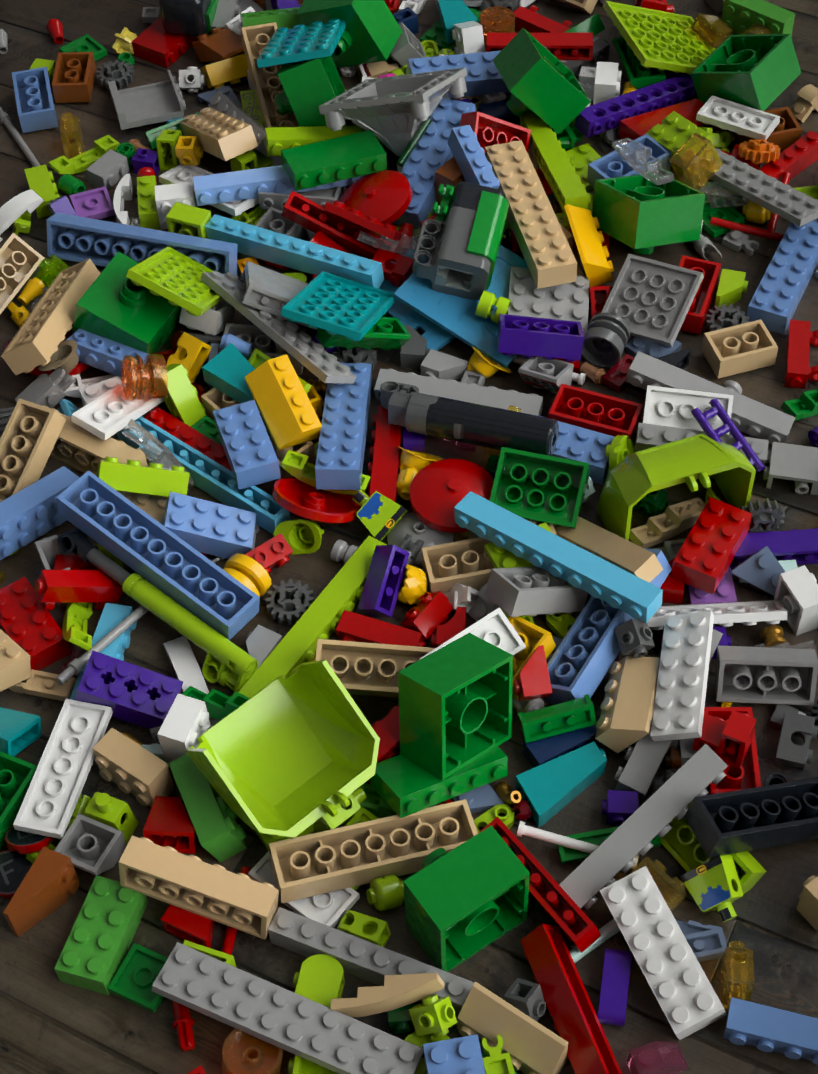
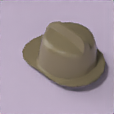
(65, 357)

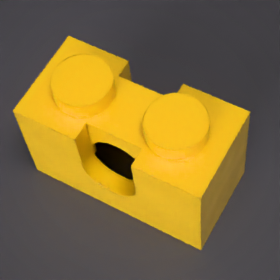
(196, 354)

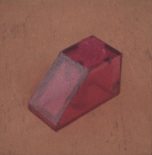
(656, 1059)

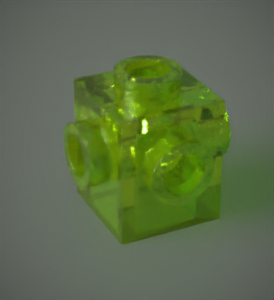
(50, 269)

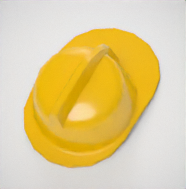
(483, 365)
(416, 459)

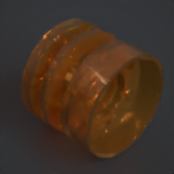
(497, 20)
(145, 376)

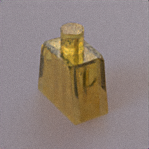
(711, 29)
(70, 129)
(737, 968)

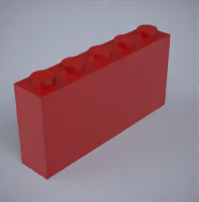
(159, 46)
(639, 125)

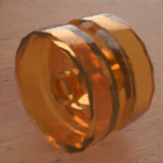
(249, 1055)

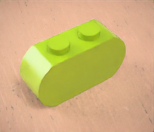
(320, 979)

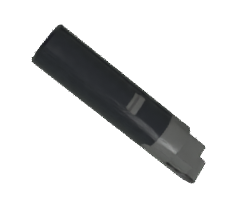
(467, 421)

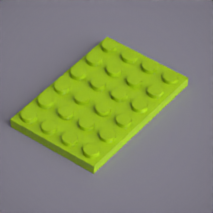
(176, 279)

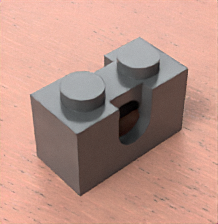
(795, 726)

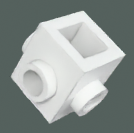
(186, 76)

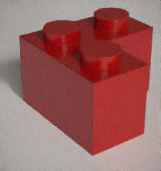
(727, 739)

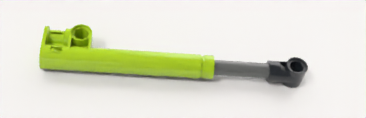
(224, 660)

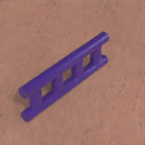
(728, 426)

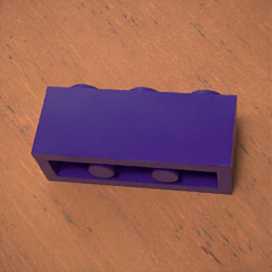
(383, 581)

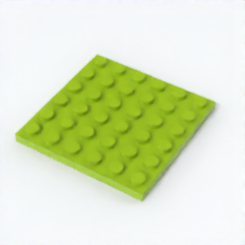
(659, 37)

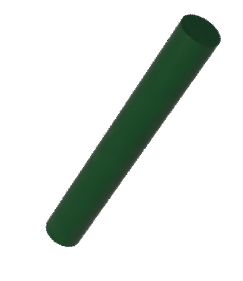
(414, 141)

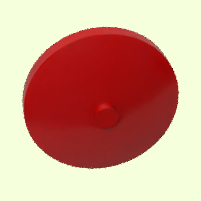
(380, 194)
(442, 486)
(314, 503)

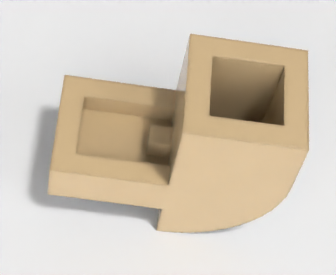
(806, 102)

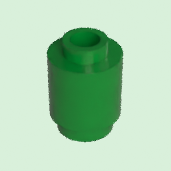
(70, 185)

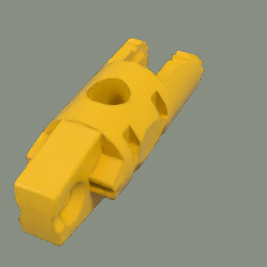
(19, 314)

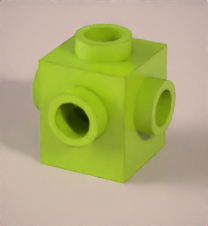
(433, 1016)

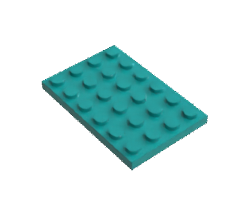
(302, 43)
(339, 306)

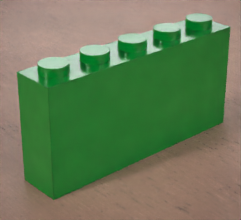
(333, 160)
(411, 788)

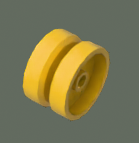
(248, 573)

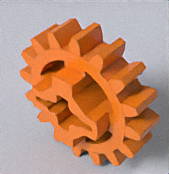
(759, 151)

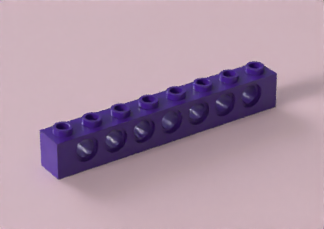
(608, 113)

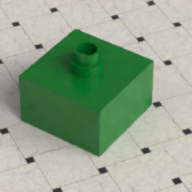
(368, 33)
(748, 70)
(539, 82)
(307, 87)
(647, 213)
(125, 311)
(455, 705)
(466, 898)

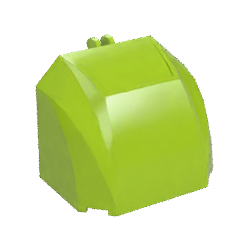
(669, 466)
(290, 752)

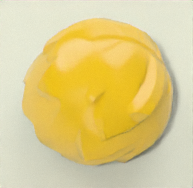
(414, 585)

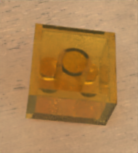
(696, 161)

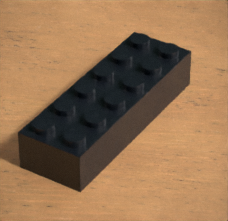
(755, 817)

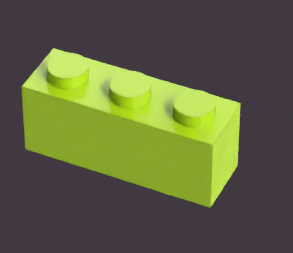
(41, 183)
(146, 202)
(182, 396)

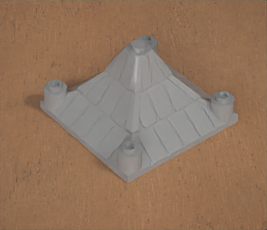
(394, 104)

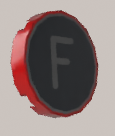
(25, 841)
(12, 872)

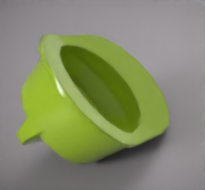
(301, 535)

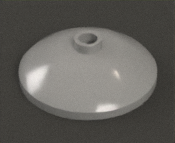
(418, 530)

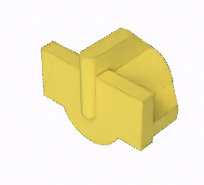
(124, 42)

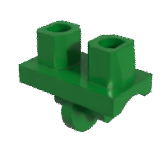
(569, 137)

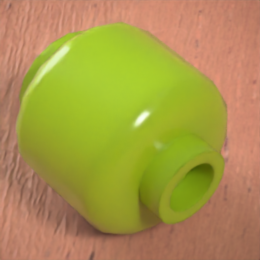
(386, 892)

